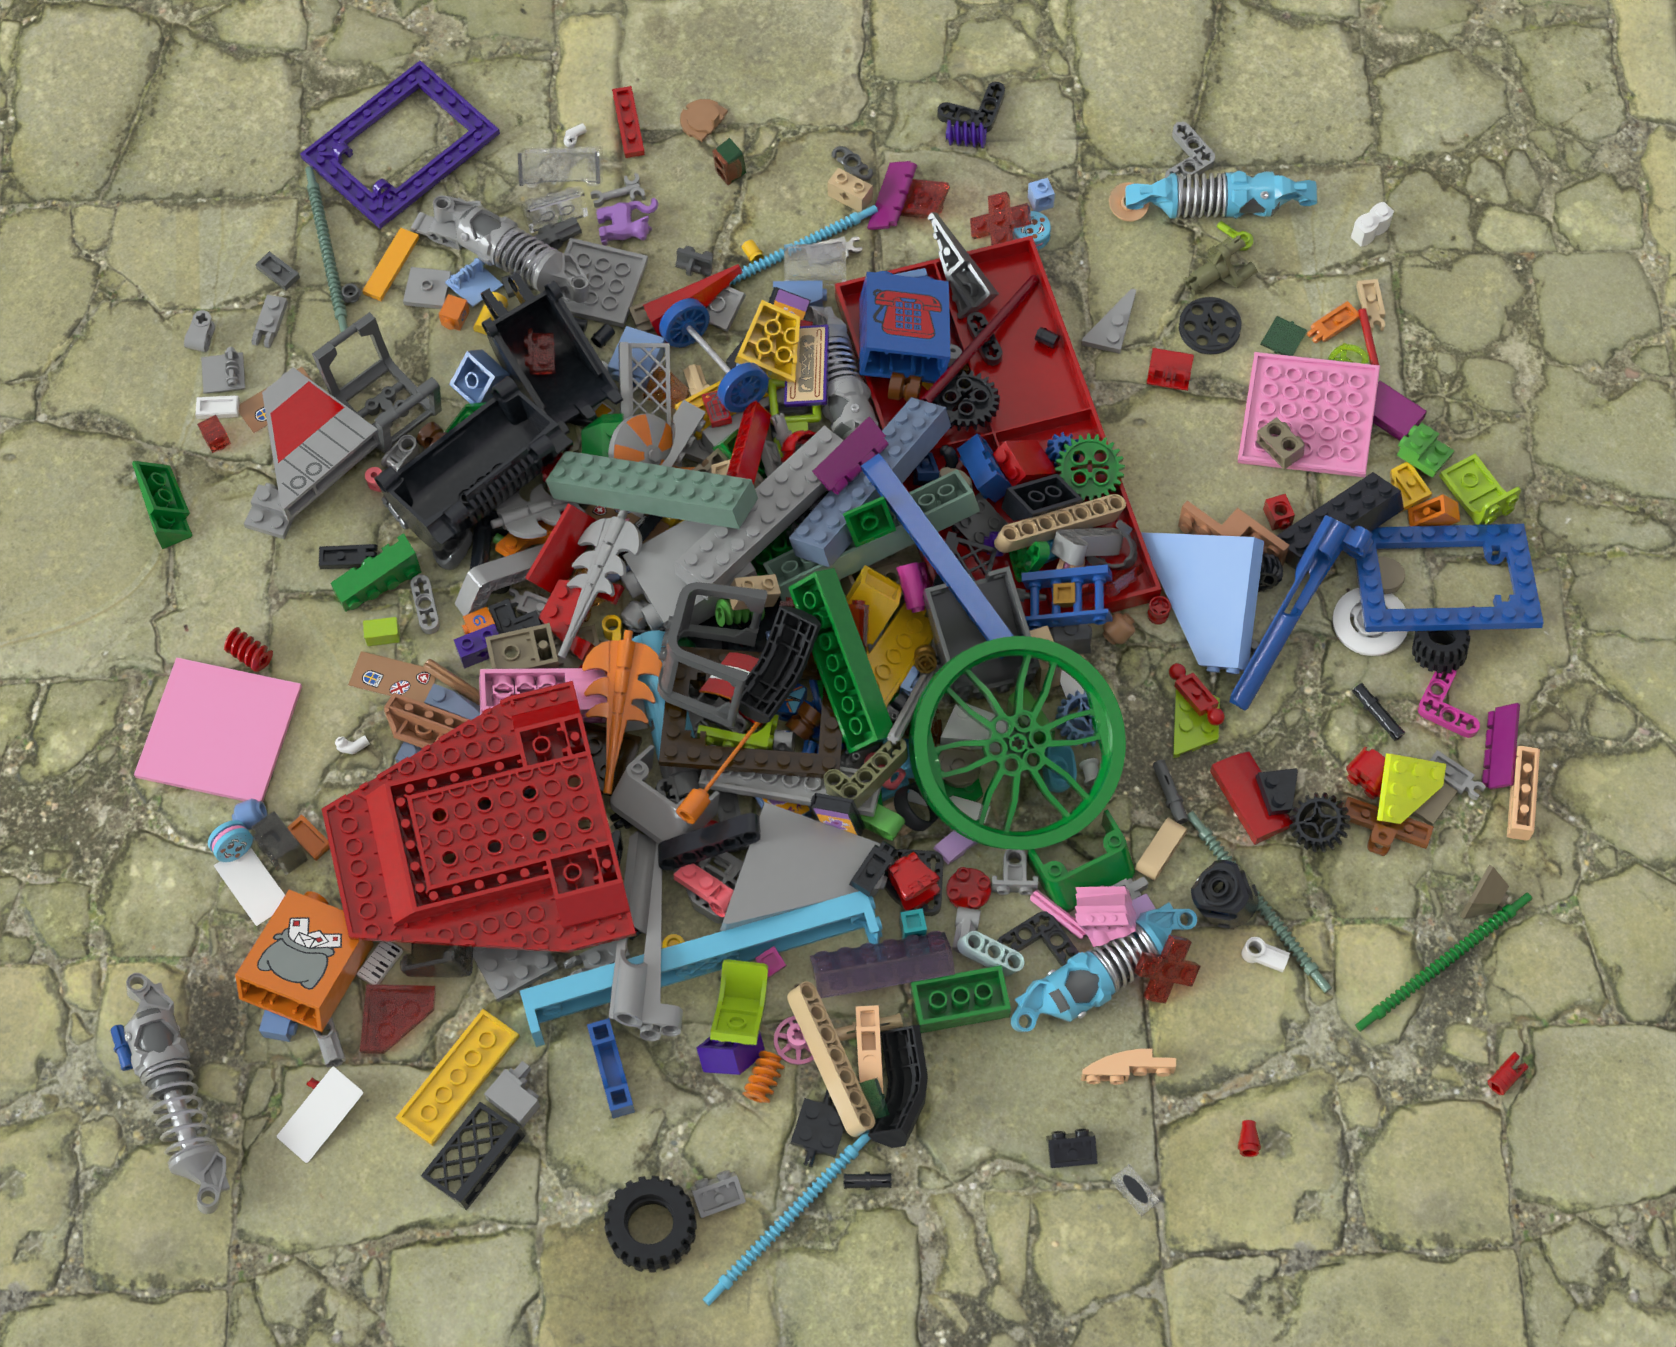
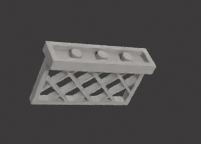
(626, 378)

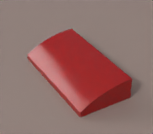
(560, 549)
(1239, 785)

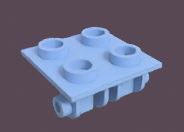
(472, 281)

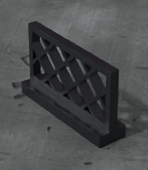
(952, 542)
(484, 1170)

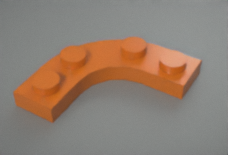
(511, 544)

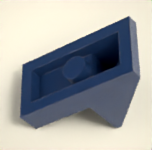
(925, 471)

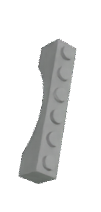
(684, 425)
(713, 436)

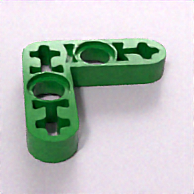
(1029, 560)

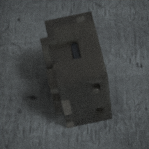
(278, 844)

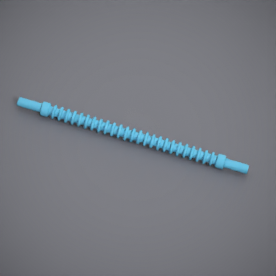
(854, 218)
(726, 1281)

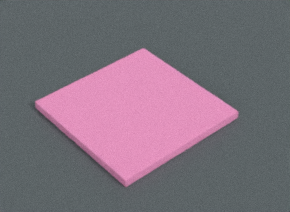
(1321, 402)
(218, 730)

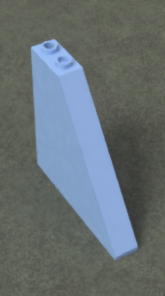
(1212, 592)

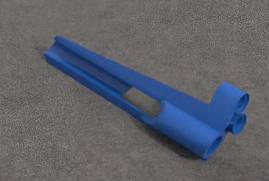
(1318, 558)

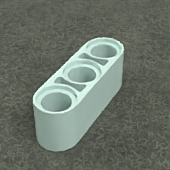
(1000, 952)

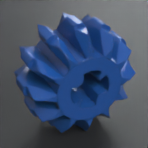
(1056, 445)

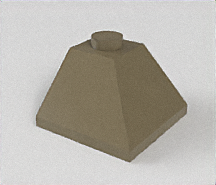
(1487, 895)

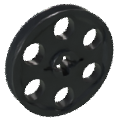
(1202, 329)

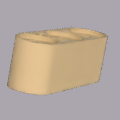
(1161, 849)

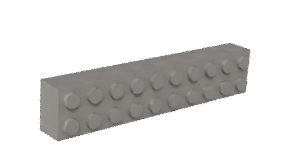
(779, 503)

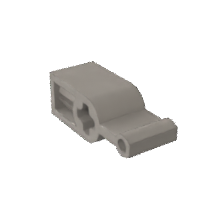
(438, 232)

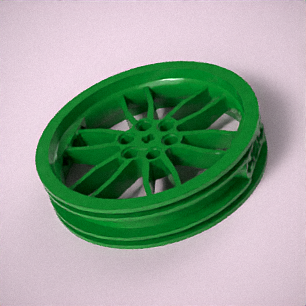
(1106, 722)

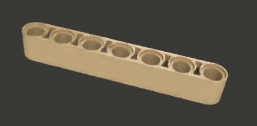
(1044, 527)
(831, 1059)

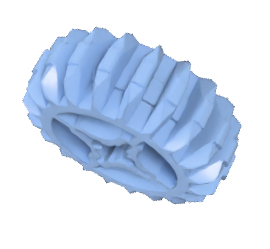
(1069, 727)

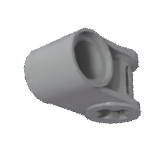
(200, 332)
(398, 456)

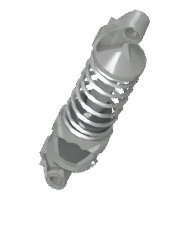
(162, 1064)

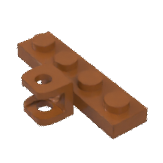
(1385, 832)

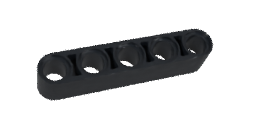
(709, 841)

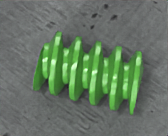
(725, 613)

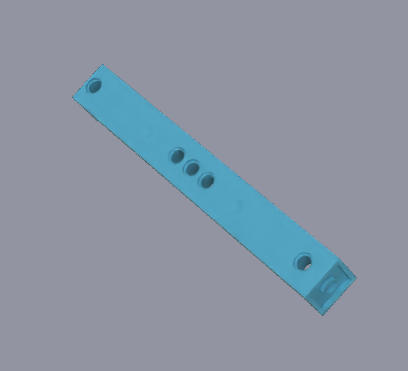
(707, 955)

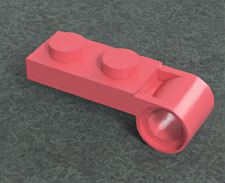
(705, 886)

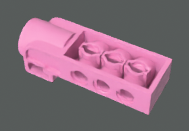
(501, 683)

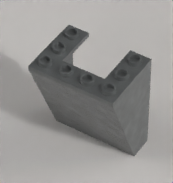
(956, 632)

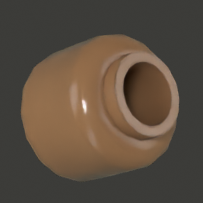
(1119, 629)

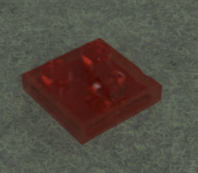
(925, 198)

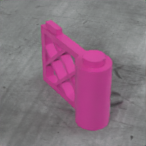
(913, 581)

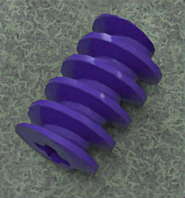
(966, 134)

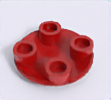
(968, 888)

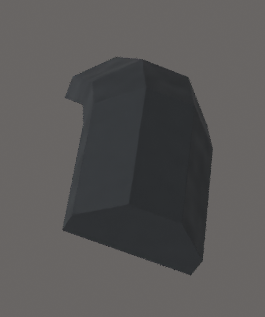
(779, 664)
(905, 1085)

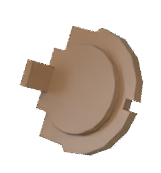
(701, 118)

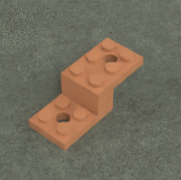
(1239, 524)

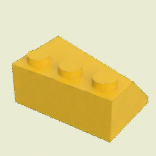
(772, 342)

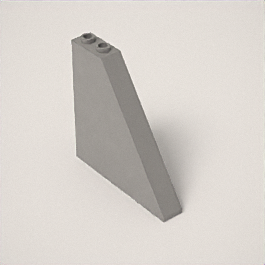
(795, 867)

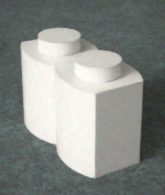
(1372, 224)

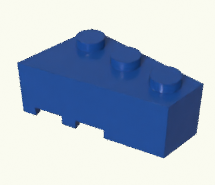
(983, 468)

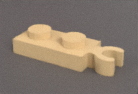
(1371, 299)

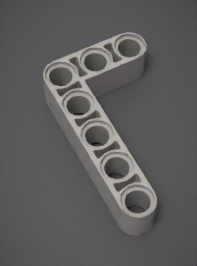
(493, 576)

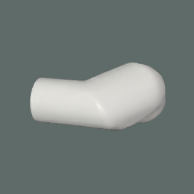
(350, 747)

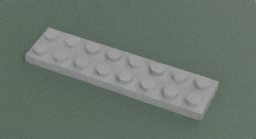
(780, 787)

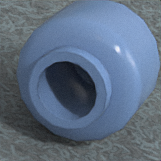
(249, 812)

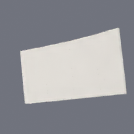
(251, 886)

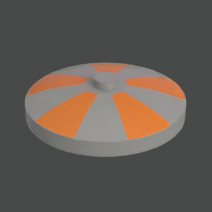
(642, 439)

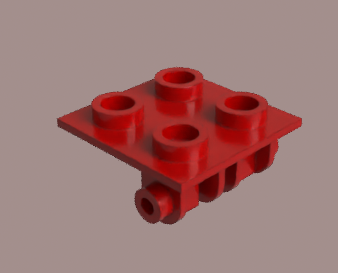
(1170, 369)

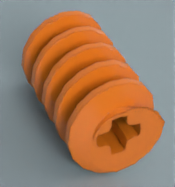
(763, 1077)

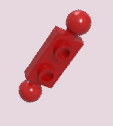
(1196, 694)

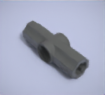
(557, 234)

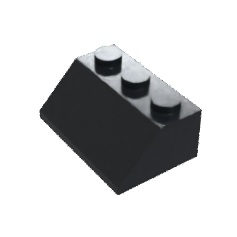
(1038, 497)

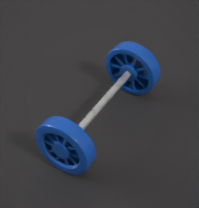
(686, 324)

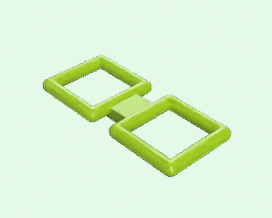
(794, 423)

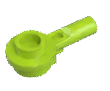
(1247, 237)

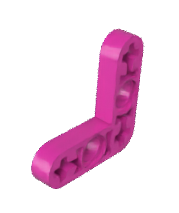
(1436, 702)

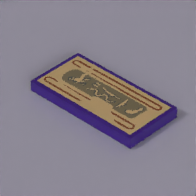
(811, 368)

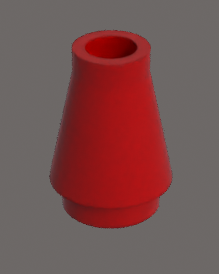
(1249, 1141)

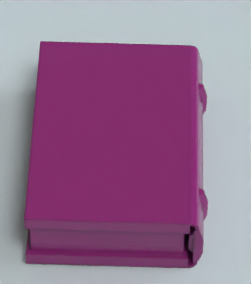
(1395, 412)

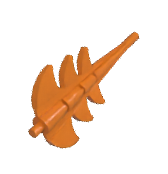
(624, 663)

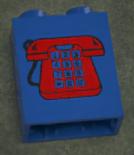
(904, 326)

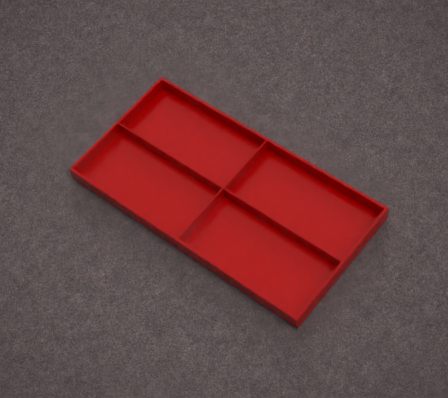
(1038, 393)

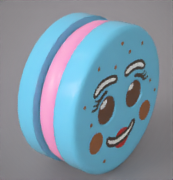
(1038, 229)
(230, 841)

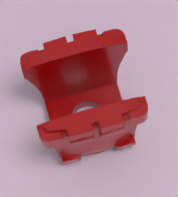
(913, 881)

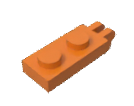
(1333, 323)

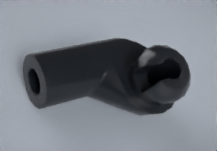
(950, 456)

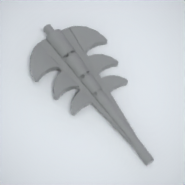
(522, 517)
(610, 538)

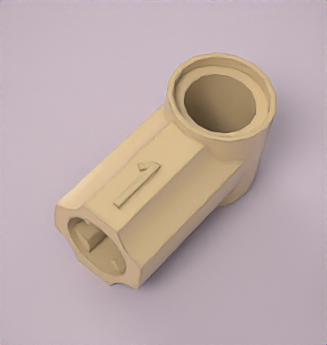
(695, 379)

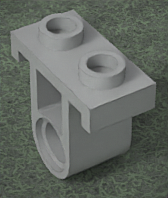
(1014, 876)

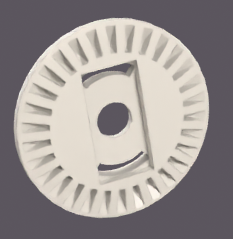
(1364, 642)

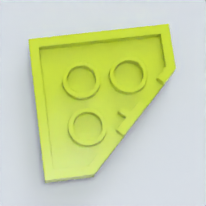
(1407, 786)

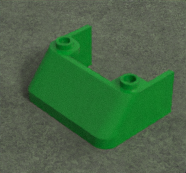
(1102, 871)

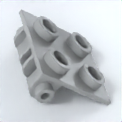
(223, 372)

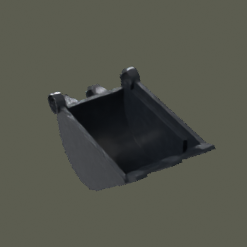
(579, 373)

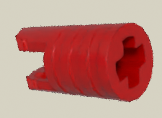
(1506, 1076)

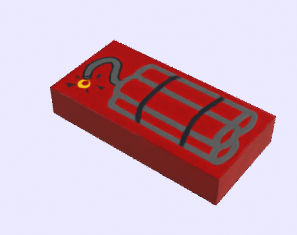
(716, 412)

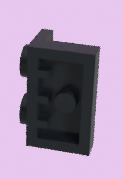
(1072, 1148)

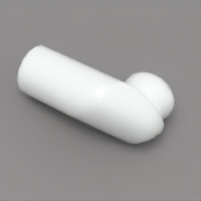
(572, 134)

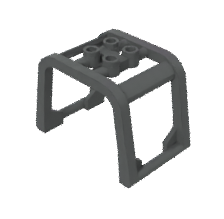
(368, 326)
(680, 627)

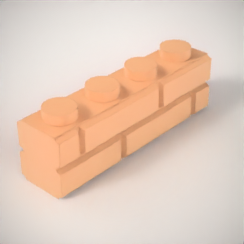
(1523, 794)

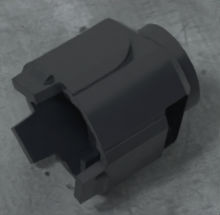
(1235, 897)

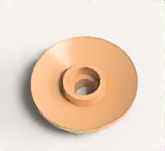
(1117, 200)

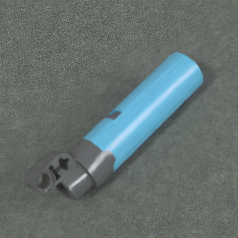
(674, 780)

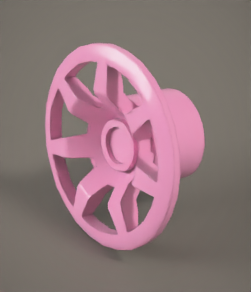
(795, 1040)

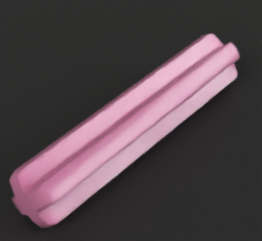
(1058, 913)

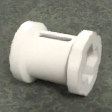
(1090, 770)

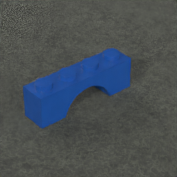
(611, 1068)

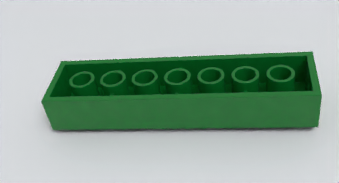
(843, 662)

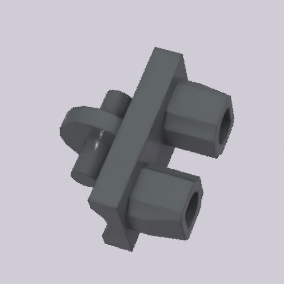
(694, 262)

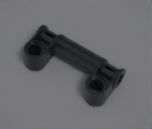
(482, 543)

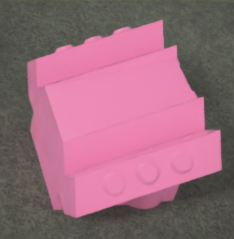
(1105, 913)

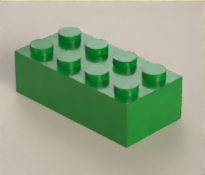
(960, 999)

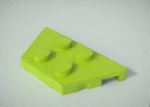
(1190, 729)

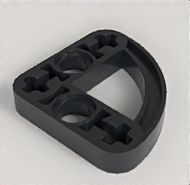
(925, 856)

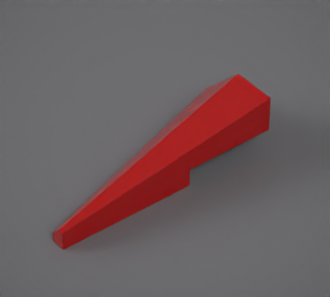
(703, 290)

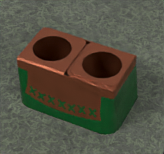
(729, 161)

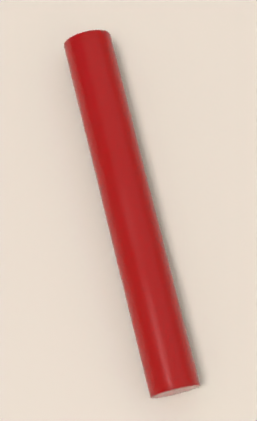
(1368, 336)

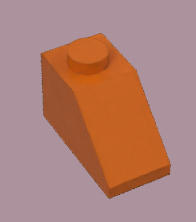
(1435, 512)

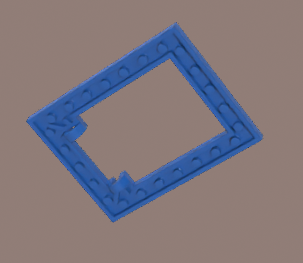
(1519, 612)

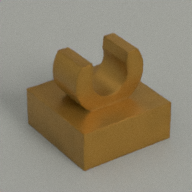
(1064, 594)

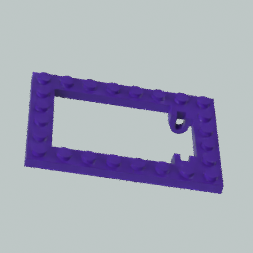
(380, 207)

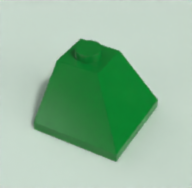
(869, 521)

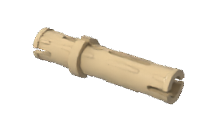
(895, 1021)

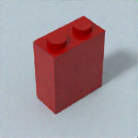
(1023, 461)

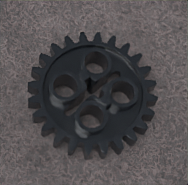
(971, 400)

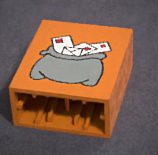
(302, 961)

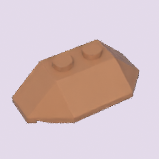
(417, 721)

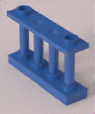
(1080, 575)

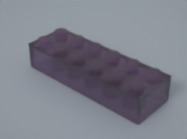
(882, 964)

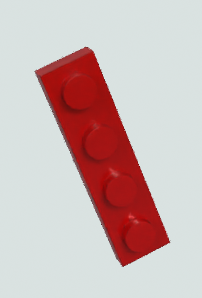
(628, 122)

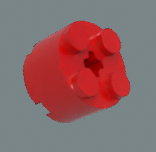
(1367, 771)

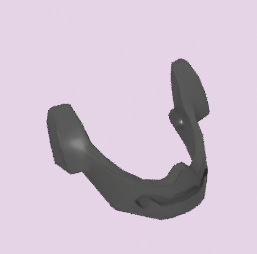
(1130, 560)

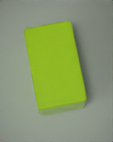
(381, 631)

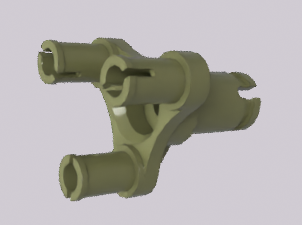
(1220, 267)

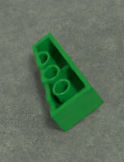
(377, 574)

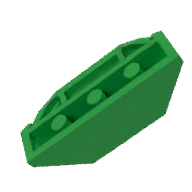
(598, 434)

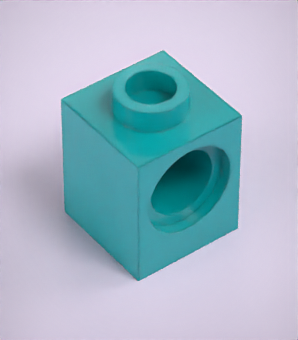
(912, 923)

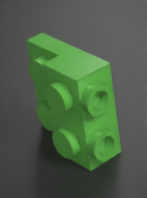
(1424, 450)

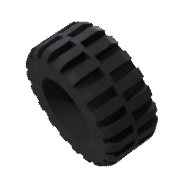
(636, 1196)

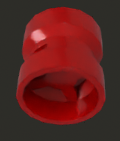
(1160, 605)

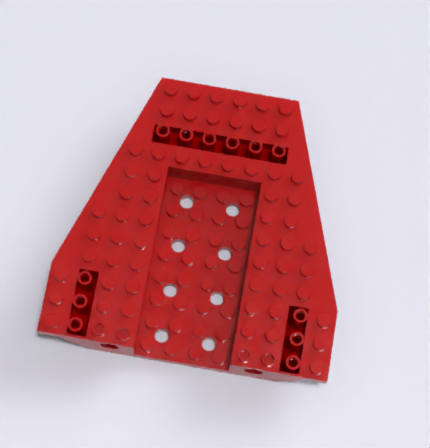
(527, 894)

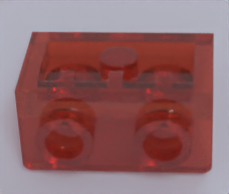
(540, 352)

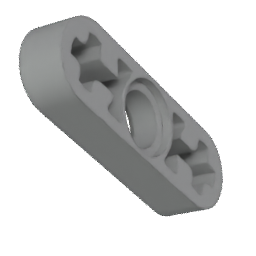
(418, 598)

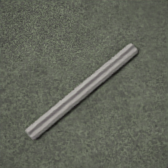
(907, 711)

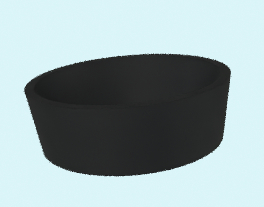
(903, 809)

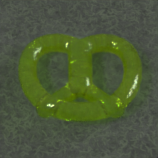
(1343, 349)

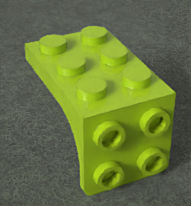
(1479, 490)
(760, 740)
(740, 1002)

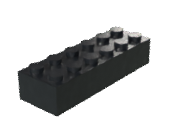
(1363, 504)

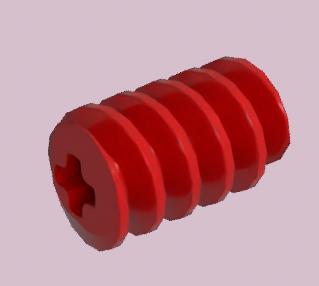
(247, 650)

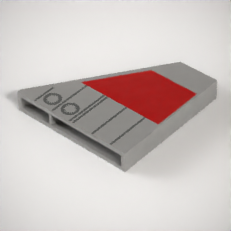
(311, 439)

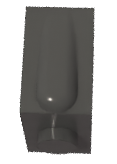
(1073, 637)

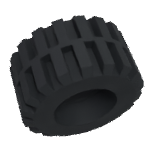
(1437, 656)

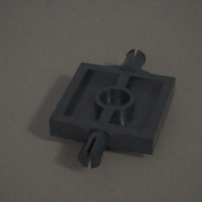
(818, 1129)

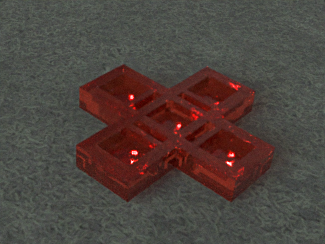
(1000, 219)
(1167, 969)

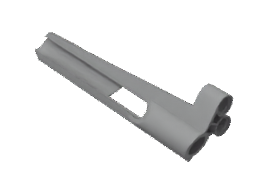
(638, 986)

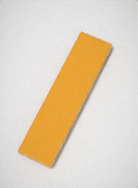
(390, 264)

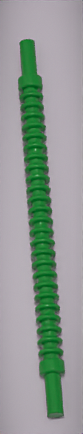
(1379, 1011)

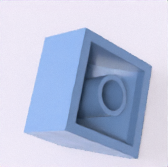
(477, 376)

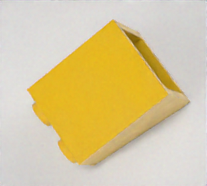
(879, 593)

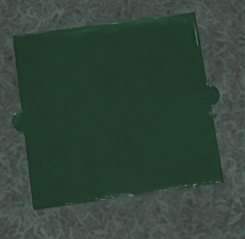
(1283, 337)
(875, 1097)

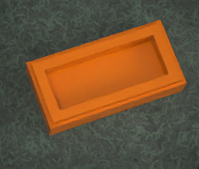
(309, 837)

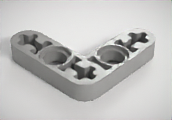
(1195, 155)

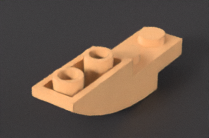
(869, 1044)
(1119, 1065)

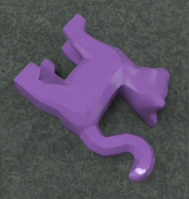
(622, 224)

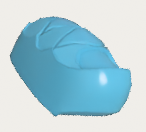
(1064, 758)

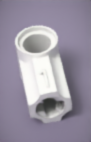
(1267, 956)

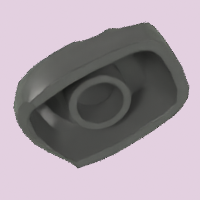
(454, 551)

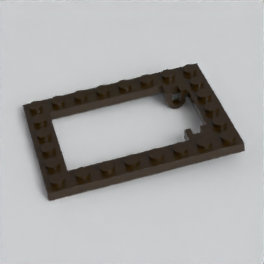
(684, 751)

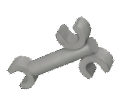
(631, 187)

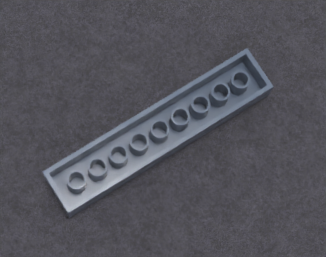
(910, 438)

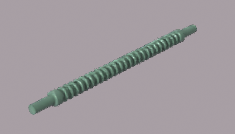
(326, 249)
(1311, 968)

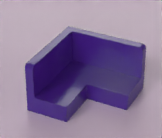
(728, 1056)

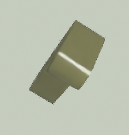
(889, 754)

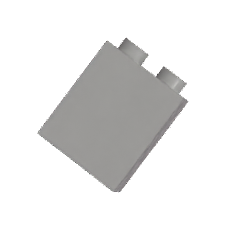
(656, 576)

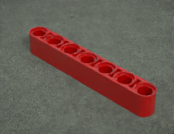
(749, 442)

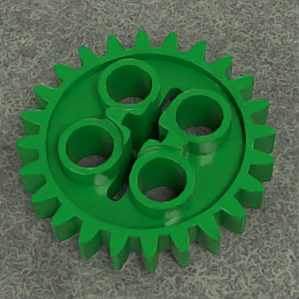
(1089, 448)

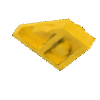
(1411, 485)

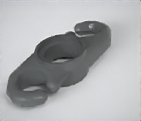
(849, 155)

